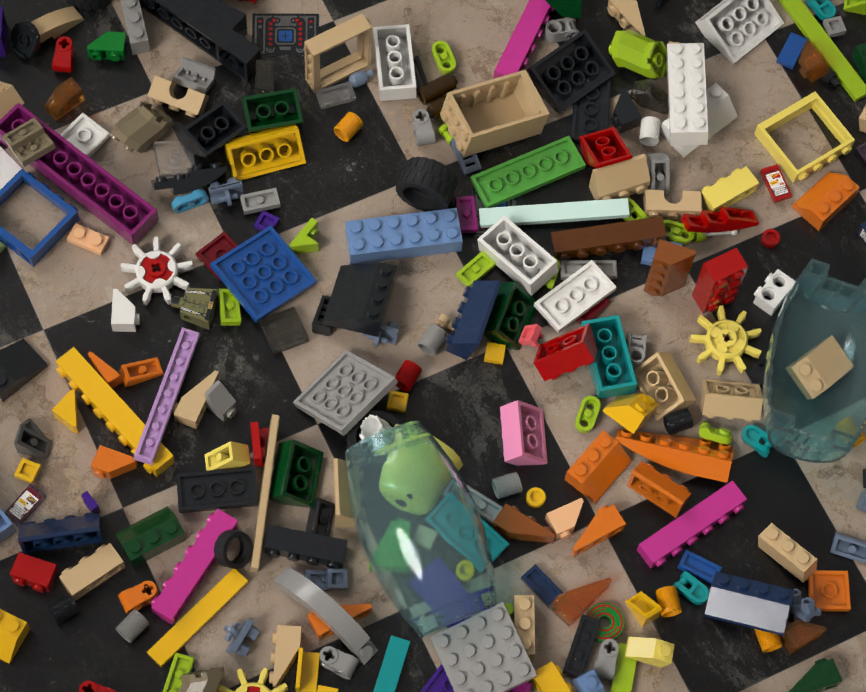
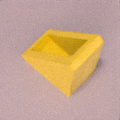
(67, 412)
(643, 608)

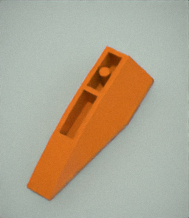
(680, 453)

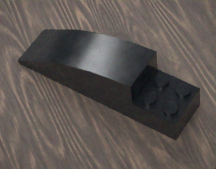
(212, 28)

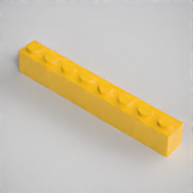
(109, 407)

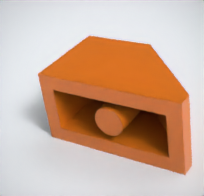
(111, 463)

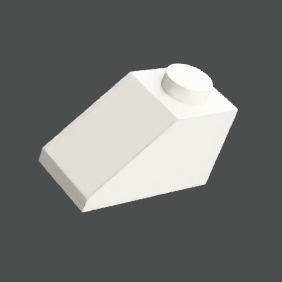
(124, 314)

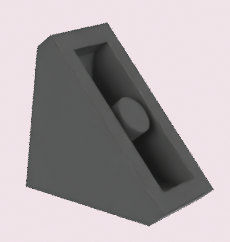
(31, 440)

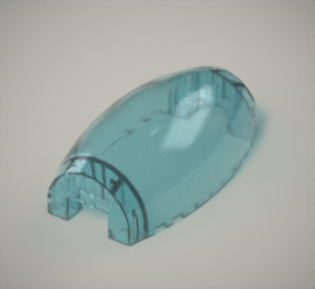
(833, 421)
(419, 528)

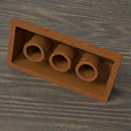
(669, 268)

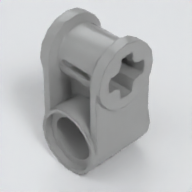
(563, 29)
(423, 129)
(637, 348)
(341, 663)
(606, 663)

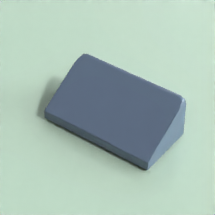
(849, 547)

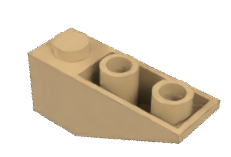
(627, 14)
(286, 651)

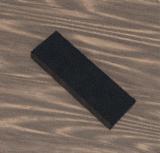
(581, 646)

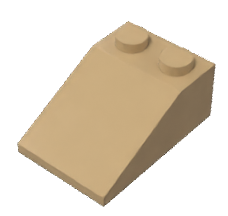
(819, 368)

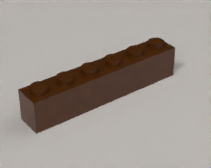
(608, 238)

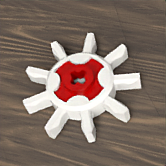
(148, 272)

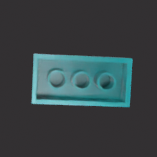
(612, 367)

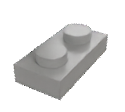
(260, 201)

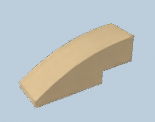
(57, 22)

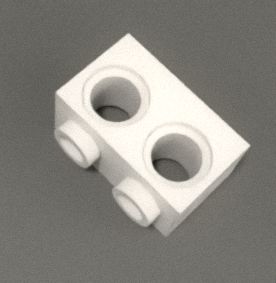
(776, 293)

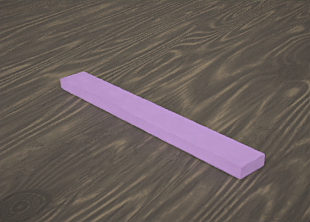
(166, 396)

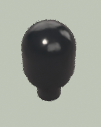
(831, 78)

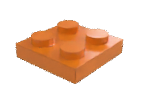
(830, 590)

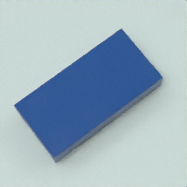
(791, 51)
(698, 566)

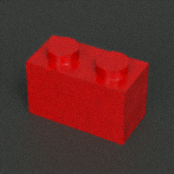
(33, 572)

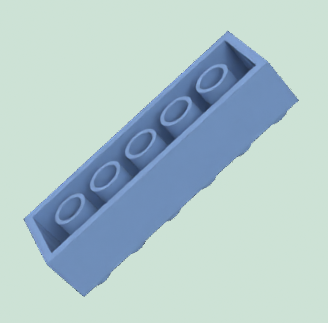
(403, 236)

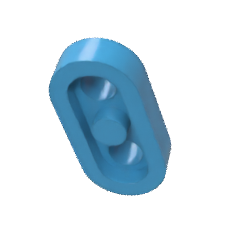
(190, 201)

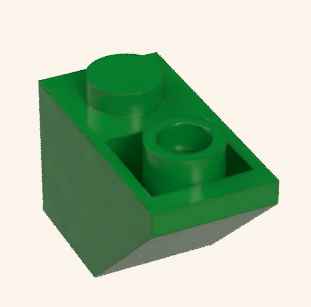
(109, 47)

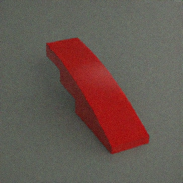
(725, 220)

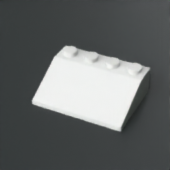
(739, 26)

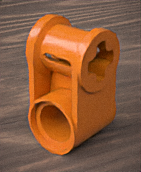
(137, 597)

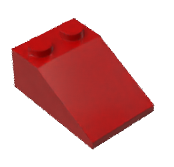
(604, 148)

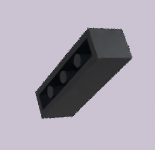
(305, 546)

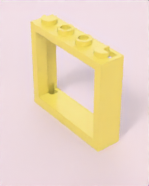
(826, 115)

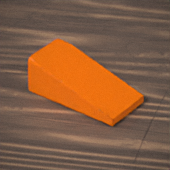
(140, 371)
(110, 376)

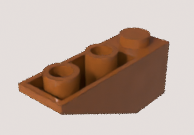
(517, 526)

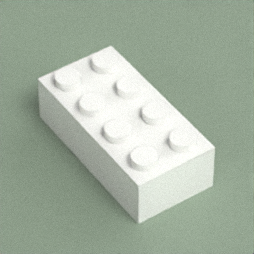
(394, 62)
(518, 255)

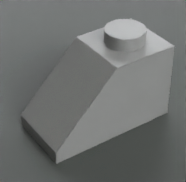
(659, 171)
(220, 401)

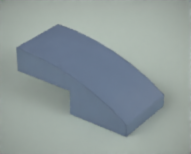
(329, 580)

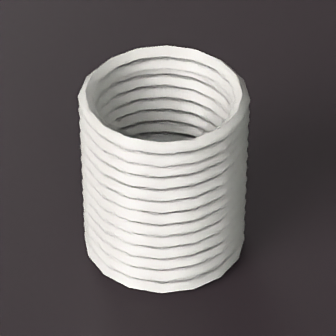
(650, 131)

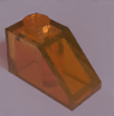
(812, 63)
(64, 99)
(800, 634)

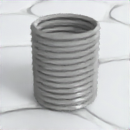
(432, 339)
(507, 485)
(132, 626)

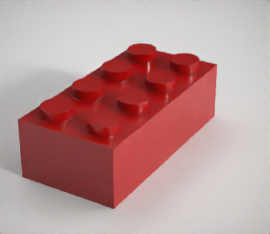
(719, 281)

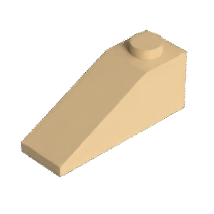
(193, 404)

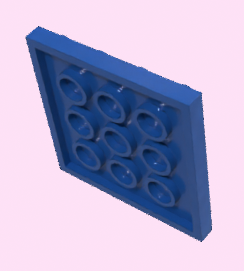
(263, 273)

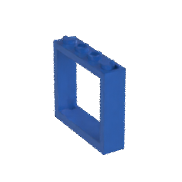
(48, 242)

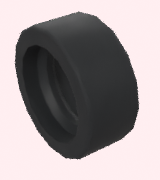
(222, 543)

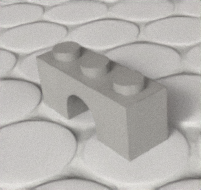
(135, 26)

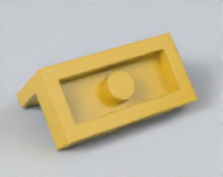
(307, 671)

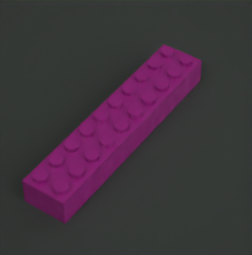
(87, 181)

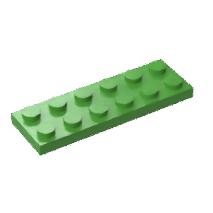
(527, 172)

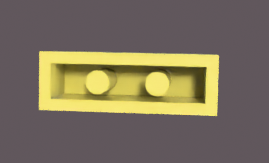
(729, 190)

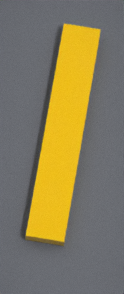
(197, 617)

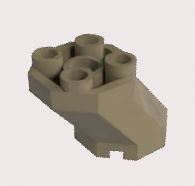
(141, 127)
(202, 680)

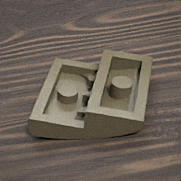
(29, 142)

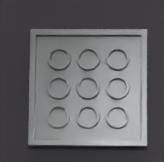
(345, 392)
(484, 653)

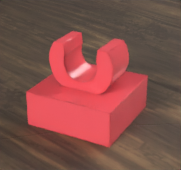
(530, 335)

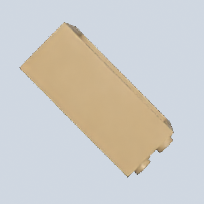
(494, 113)

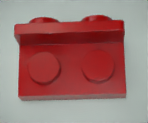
(259, 443)

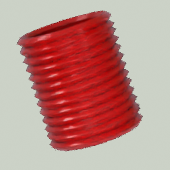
(407, 375)

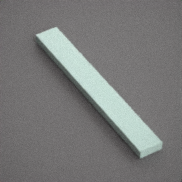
(556, 212)

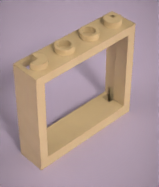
(322, 78)

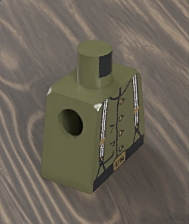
(197, 306)

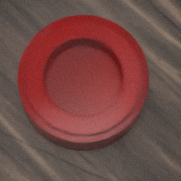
(770, 238)

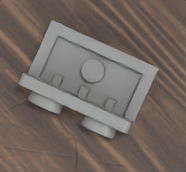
(194, 75)

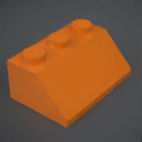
(826, 199)
(598, 467)
(658, 488)

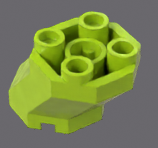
(639, 54)

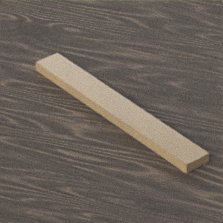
(264, 494)

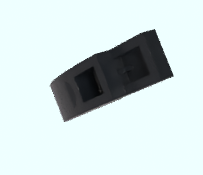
(197, 178)

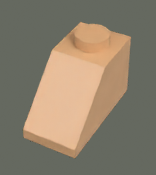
(564, 519)

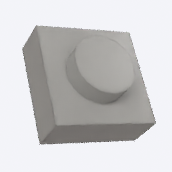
(834, 26)

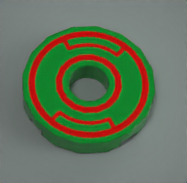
(613, 615)

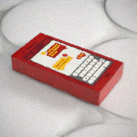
(775, 183)

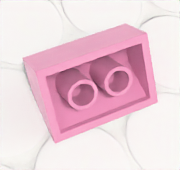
(523, 434)

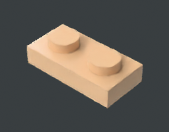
(88, 239)

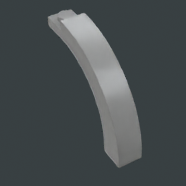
(328, 611)

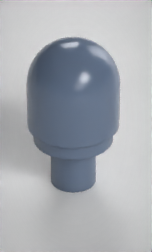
(360, 78)

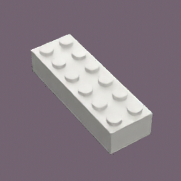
(687, 94)

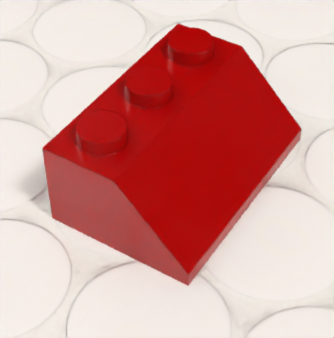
(566, 353)

